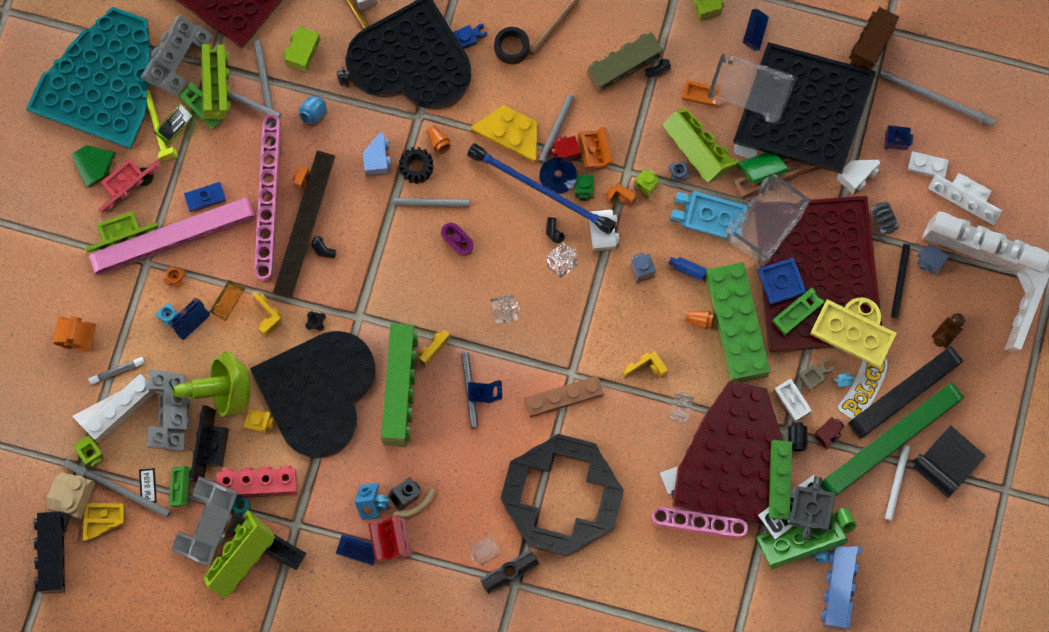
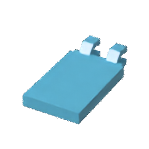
(706, 213)

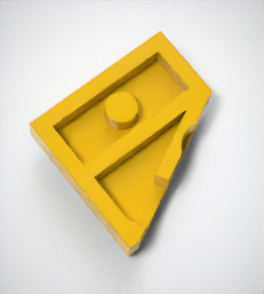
(102, 518)

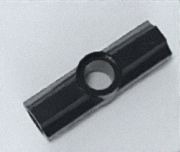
(520, 564)

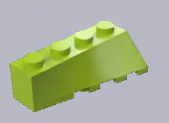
(699, 145)
(239, 555)

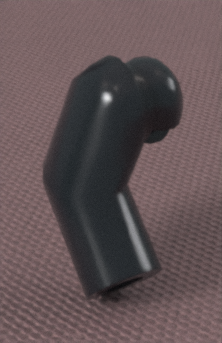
(658, 70)
(551, 231)
(320, 248)

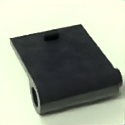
(948, 461)

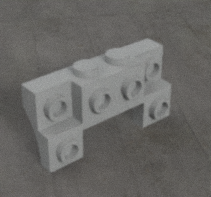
(170, 52)
(172, 412)
(211, 522)

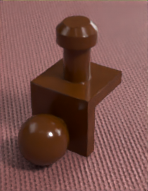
(948, 330)

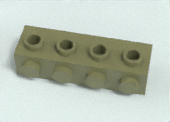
(625, 61)

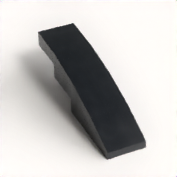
(279, 550)

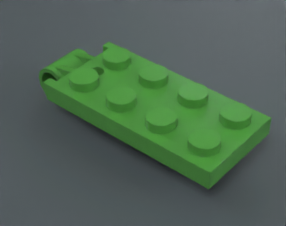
(791, 546)

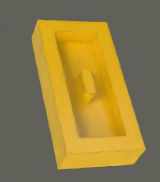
(430, 352)

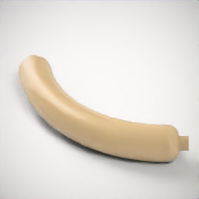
(418, 508)

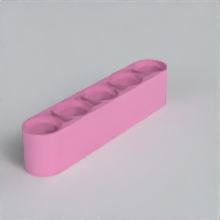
(708, 520)

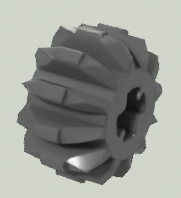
(885, 218)

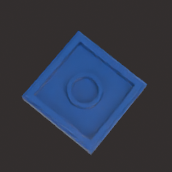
(781, 281)

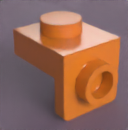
(300, 178)

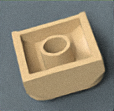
(70, 494)

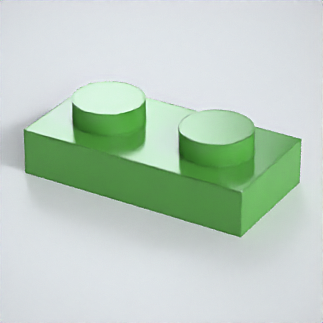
(179, 486)

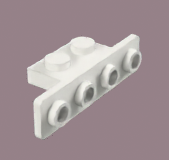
(967, 195)

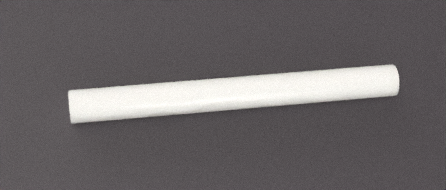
(897, 483)

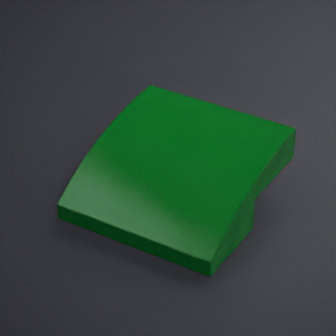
(762, 166)

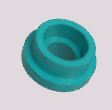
(238, 500)

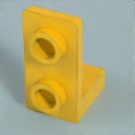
(268, 325)
(656, 366)

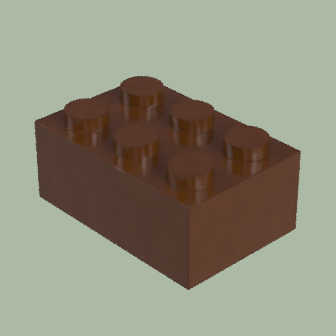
(873, 39)

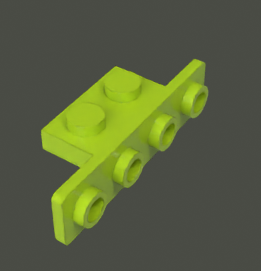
(117, 229)

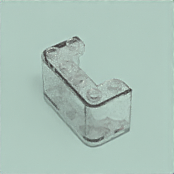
(768, 219)

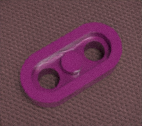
(458, 239)

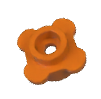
(169, 276)

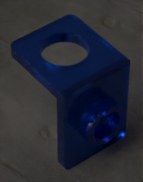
(484, 392)

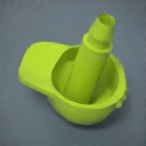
(227, 384)

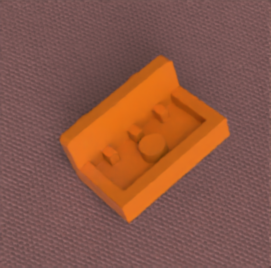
(595, 148)

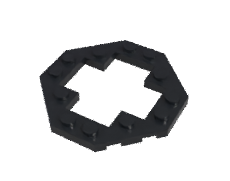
(525, 515)

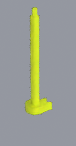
(165, 154)

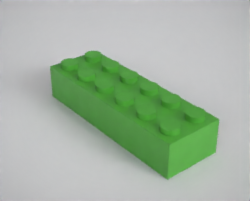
(737, 323)
(398, 388)

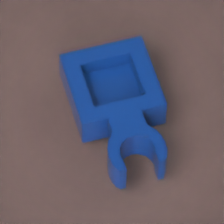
(467, 36)

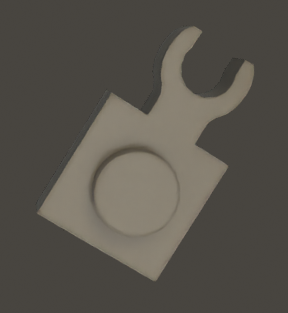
(814, 376)

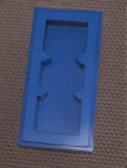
(205, 196)

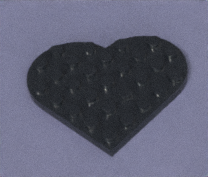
(411, 55)
(315, 391)

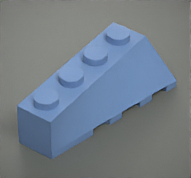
(840, 587)

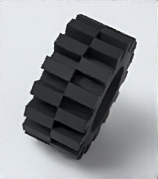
(422, 155)

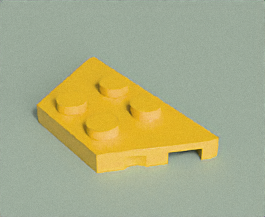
(510, 131)

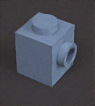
(931, 259)
(642, 267)

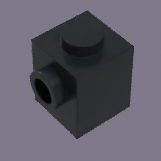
(405, 493)

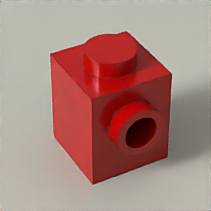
(566, 148)

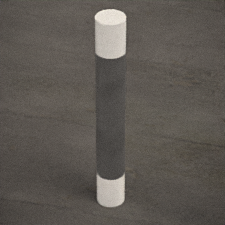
(117, 370)

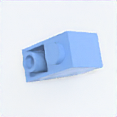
(375, 157)

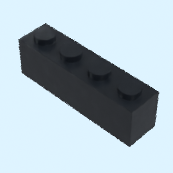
(50, 552)

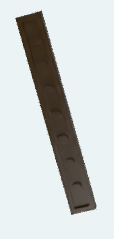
(304, 224)

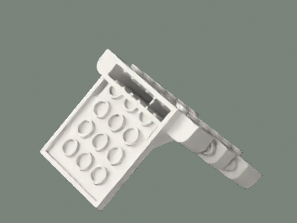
(980, 243)

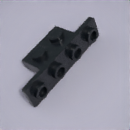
(209, 444)

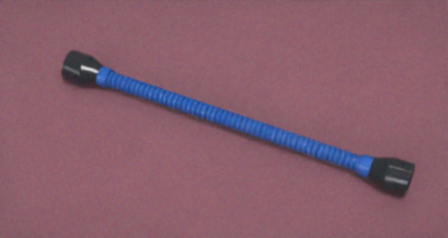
(603, 223)

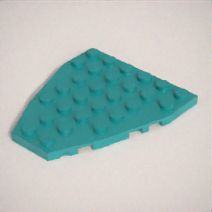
(99, 80)

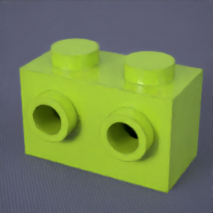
(302, 49)

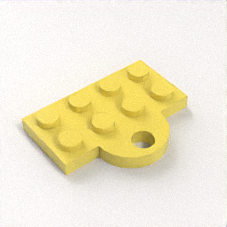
(854, 330)

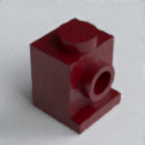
(829, 432)

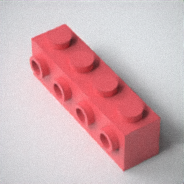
(260, 482)

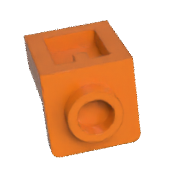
(624, 195)

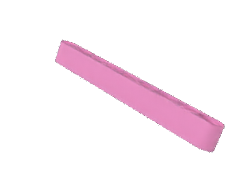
(265, 189)
(171, 236)

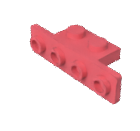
(122, 179)

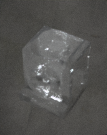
(681, 415)

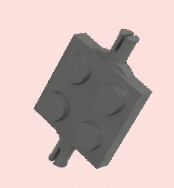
(812, 508)

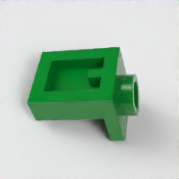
(584, 187)

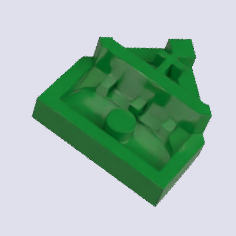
(93, 163)

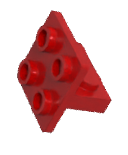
(390, 539)

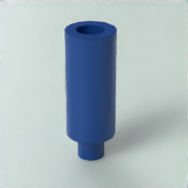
(688, 268)

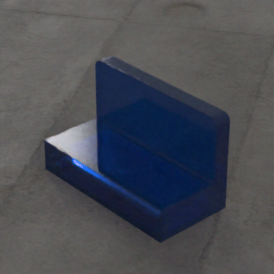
(189, 318)

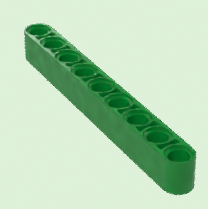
(892, 439)

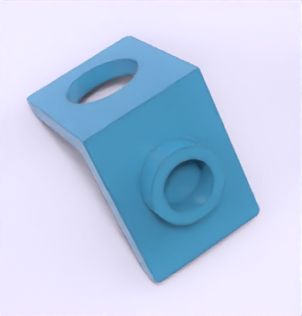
(365, 498)

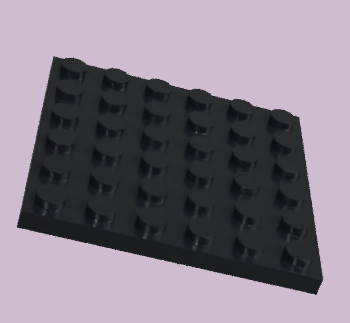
(819, 113)

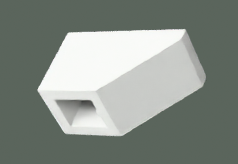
(856, 174)

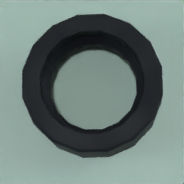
(511, 31)

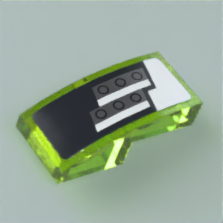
(174, 124)

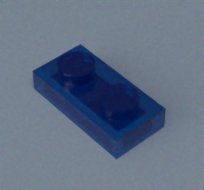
(755, 29)
(356, 550)

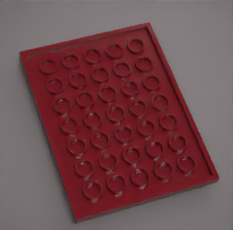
(833, 257)

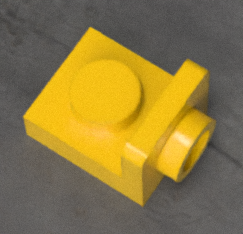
(259, 421)

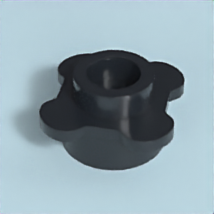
(343, 77)
(320, 317)

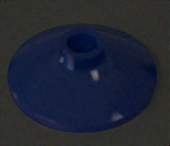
(561, 183)

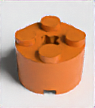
(74, 333)

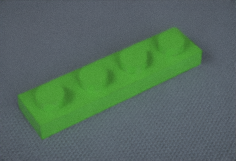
(780, 480)

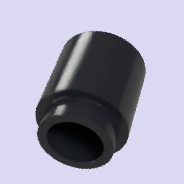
(798, 436)

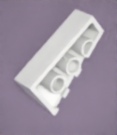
(112, 411)

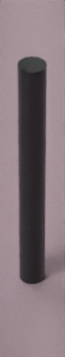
(900, 281)

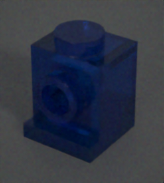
(902, 133)

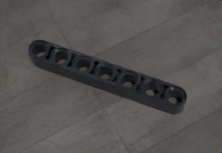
(905, 392)

